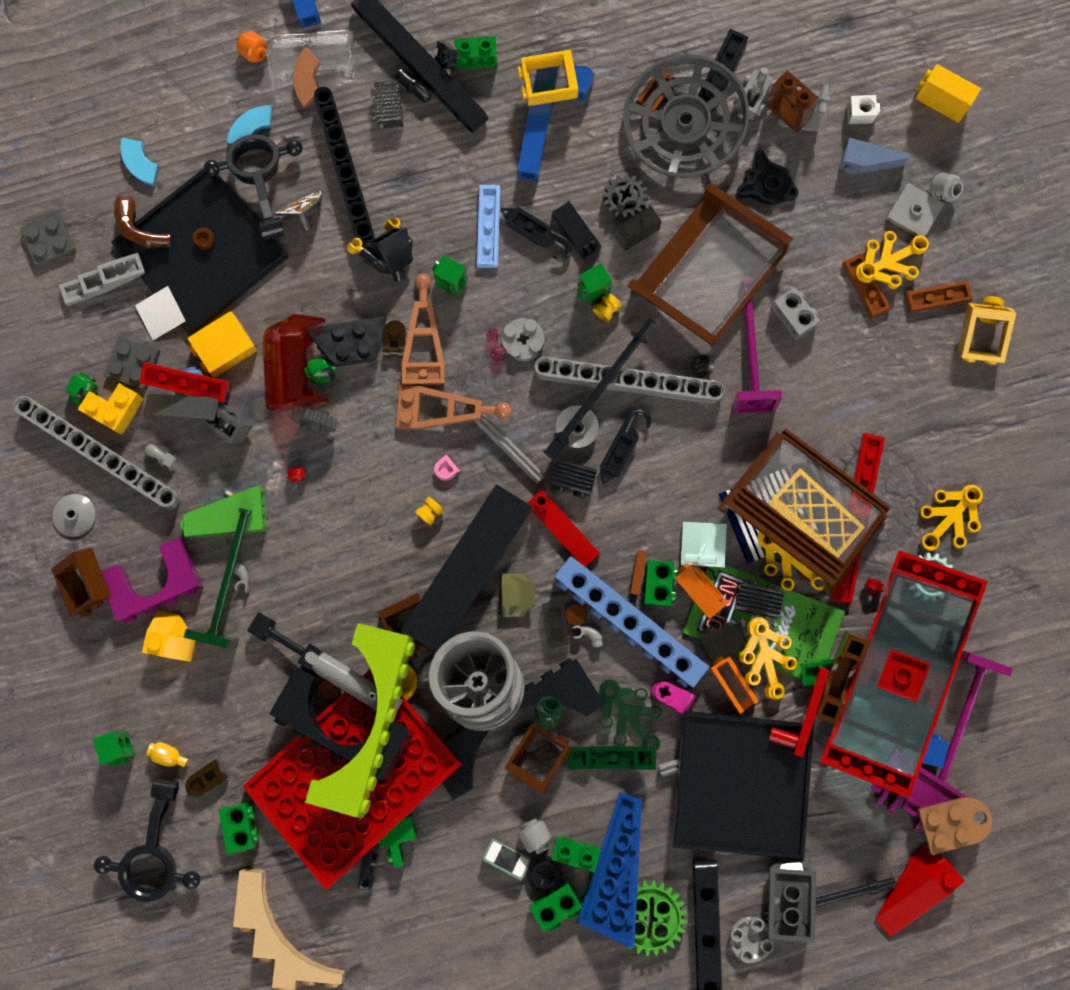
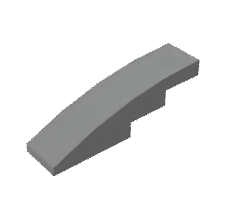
(103, 279)

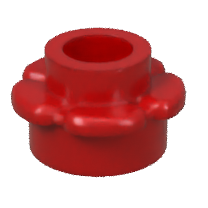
(296, 474)
(874, 586)

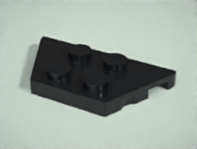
(349, 341)

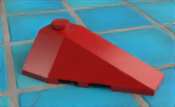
(918, 889)

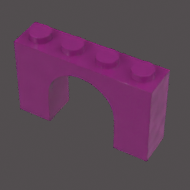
(181, 581)

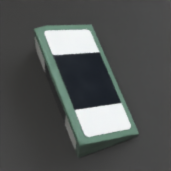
(507, 859)

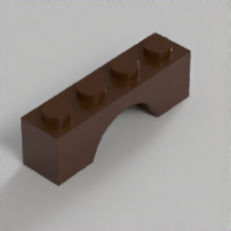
(846, 661)

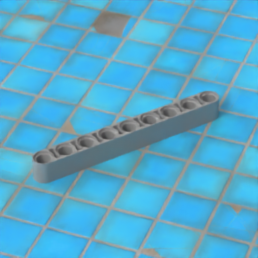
(639, 377)
(88, 448)

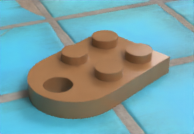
(953, 825)

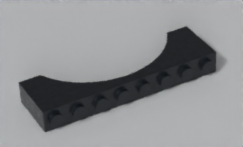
(567, 685)

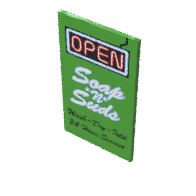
(803, 619)

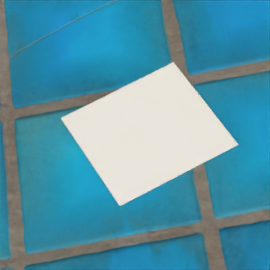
(160, 313)

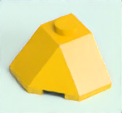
(166, 637)

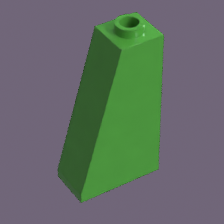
(223, 515)

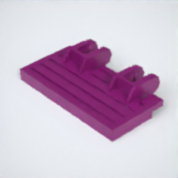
(926, 792)

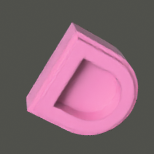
(445, 469)

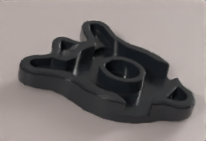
(767, 183)

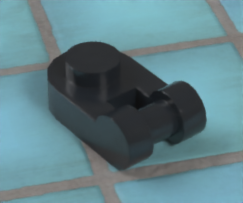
(446, 55)

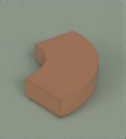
(305, 76)

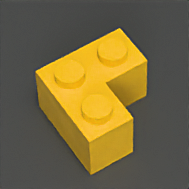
(115, 412)

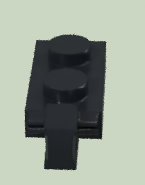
(368, 862)

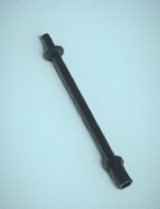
(562, 438)

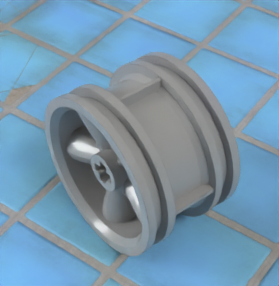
(458, 654)

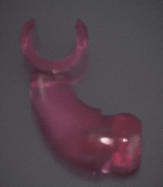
(492, 341)

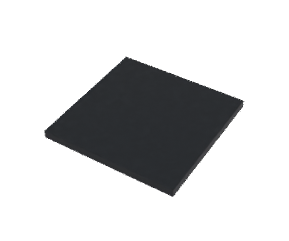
(210, 278)
(740, 787)

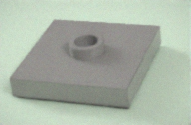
(915, 211)

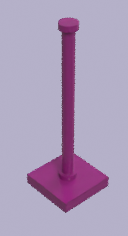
(754, 400)
(982, 666)

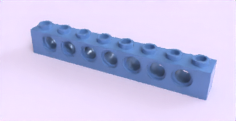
(695, 667)

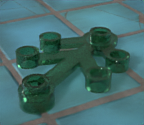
(627, 712)

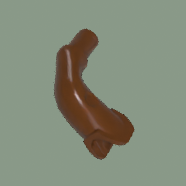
(124, 213)

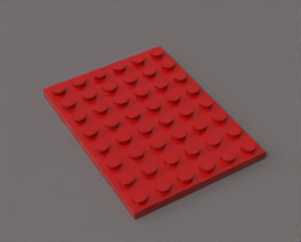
(332, 840)

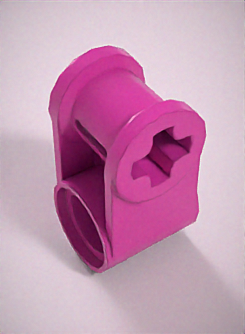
(676, 697)

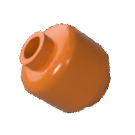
(251, 46)

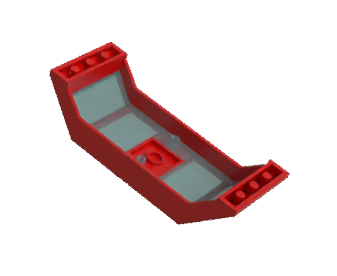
(904, 673)

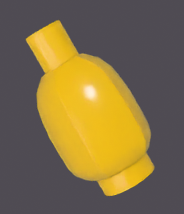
(165, 755)

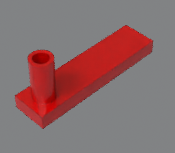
(184, 382)
(563, 529)
(799, 741)

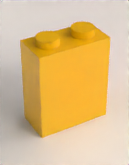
(947, 92)
(221, 345)

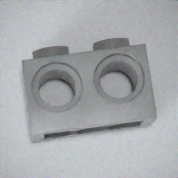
(790, 316)

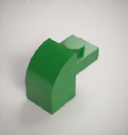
(401, 833)

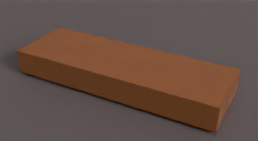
(869, 293)
(938, 296)

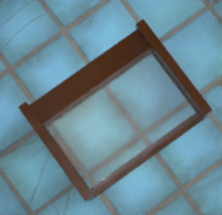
(713, 265)
(807, 507)

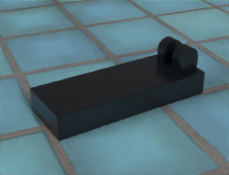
(576, 230)

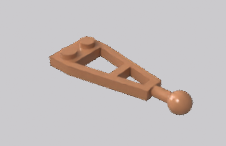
(428, 372)
(410, 403)

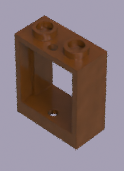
(786, 95)
(71, 588)
(396, 609)
(513, 768)

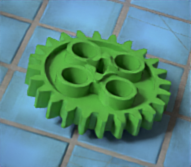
(669, 918)

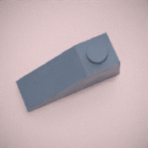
(867, 157)

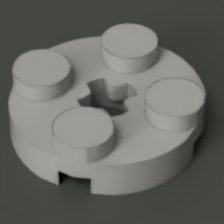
(529, 329)

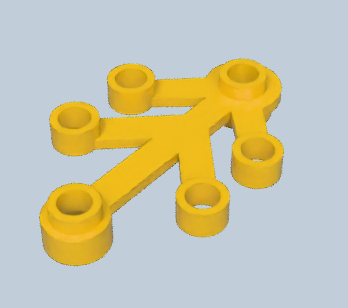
(889, 261)
(953, 515)
(787, 560)
(765, 657)

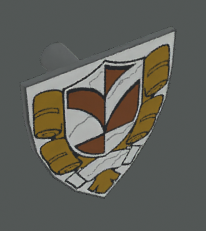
(302, 208)

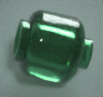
(548, 713)

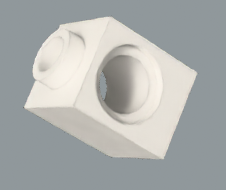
(856, 115)

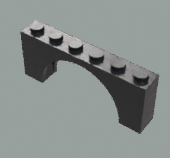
(297, 709)

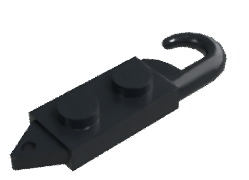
(535, 230)
(622, 446)

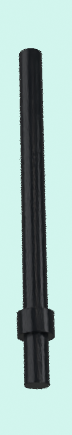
(872, 887)

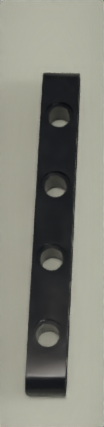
(707, 923)

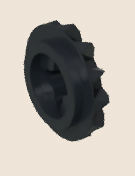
(534, 878)

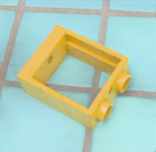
(548, 60)
(989, 312)

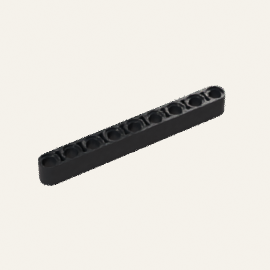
(421, 63)
(343, 165)

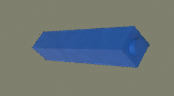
(537, 126)

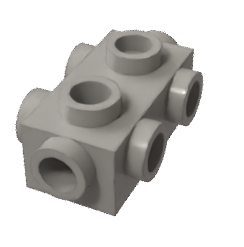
(757, 88)

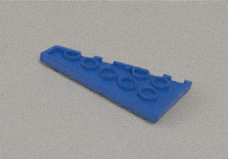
(613, 886)

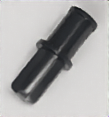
(413, 86)

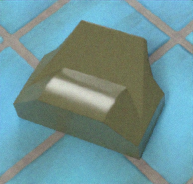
(517, 595)

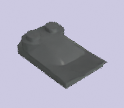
(792, 901)

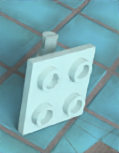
(704, 544)

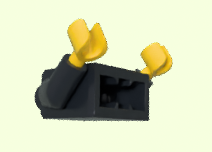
(388, 251)

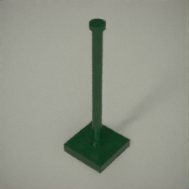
(212, 635)

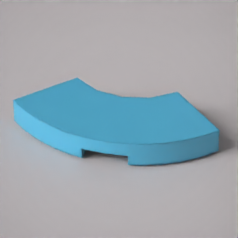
(250, 123)
(136, 162)

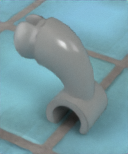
(166, 459)
(242, 573)
(593, 634)
(424, 671)

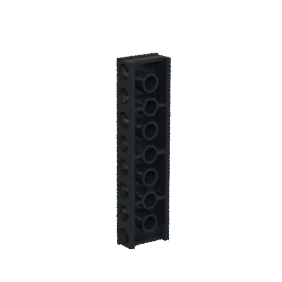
(467, 569)

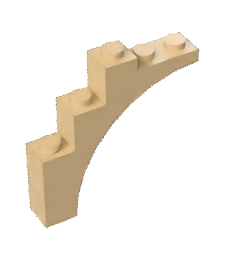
(290, 965)

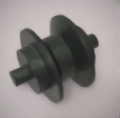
(702, 366)

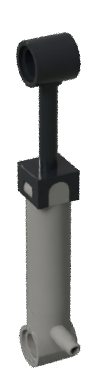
(321, 663)

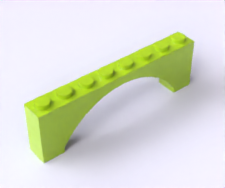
(350, 787)

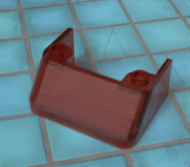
(286, 362)

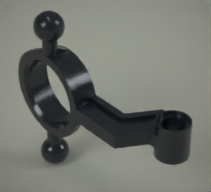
(271, 227)
(164, 792)

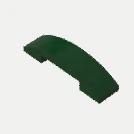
(613, 757)

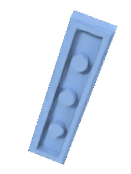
(488, 226)

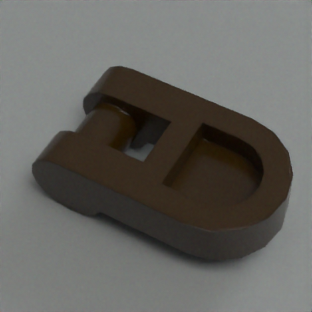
(394, 333)
(199, 784)

